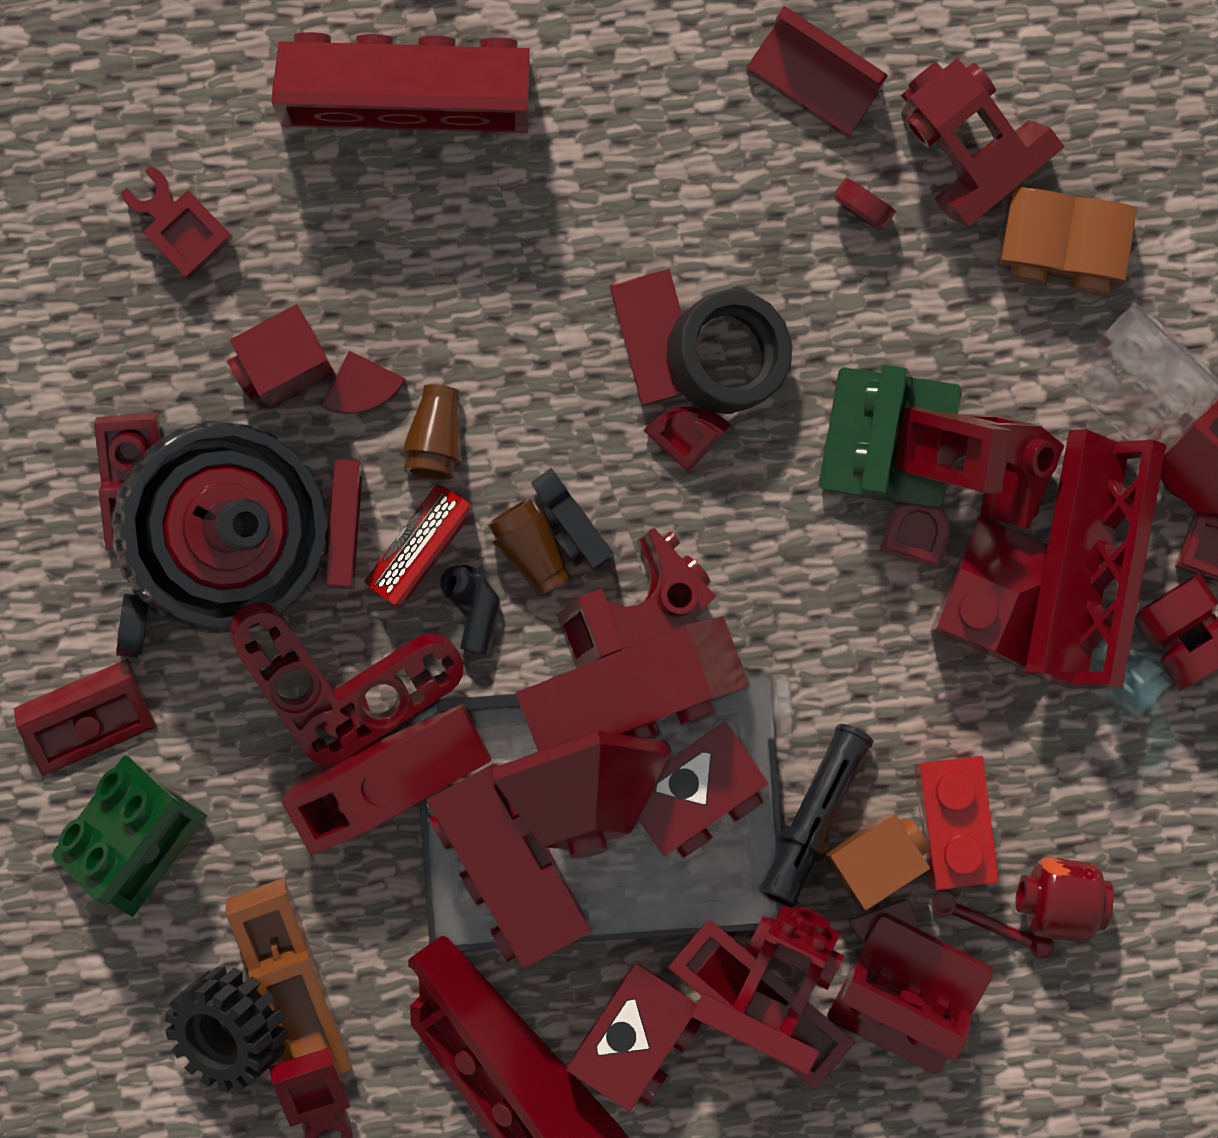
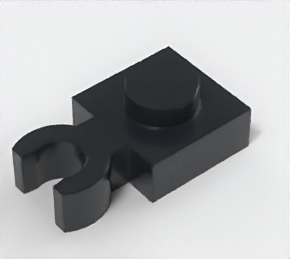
(579, 536)

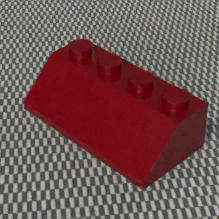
(402, 85)

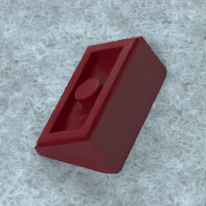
(84, 717)

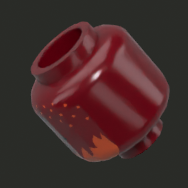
(1065, 899)

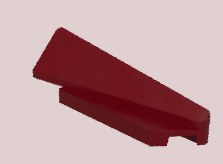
(495, 1057)

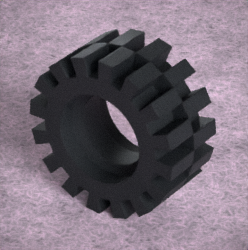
(244, 1012)

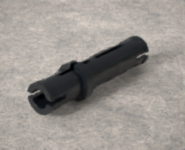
(806, 836)

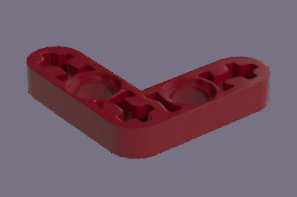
(325, 704)

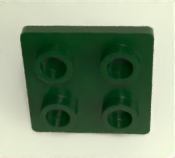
(867, 433)
(127, 836)

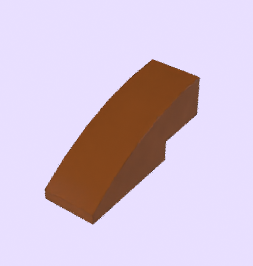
(283, 961)

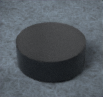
(132, 627)

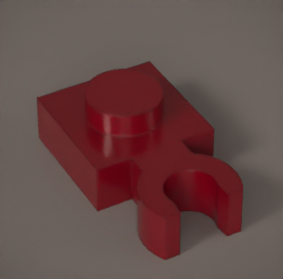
(182, 228)
(313, 1093)

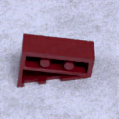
(638, 686)
(507, 870)

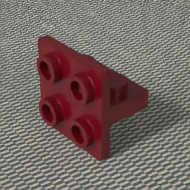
(911, 994)

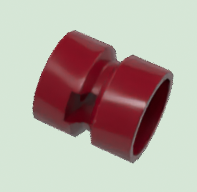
(1175, 614)

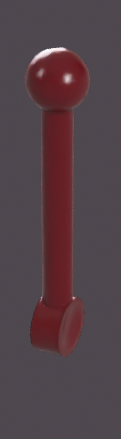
(945, 904)

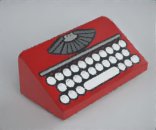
(419, 546)

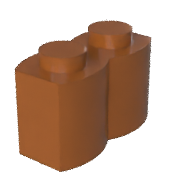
(1067, 239)

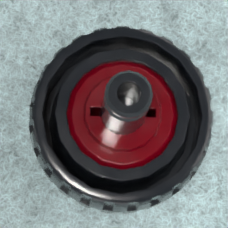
(218, 525)

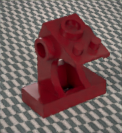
(943, 101)
(1002, 458)
(601, 628)
(802, 941)

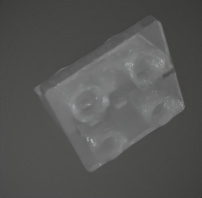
(1143, 379)

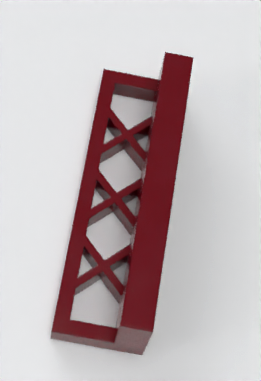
(1084, 562)

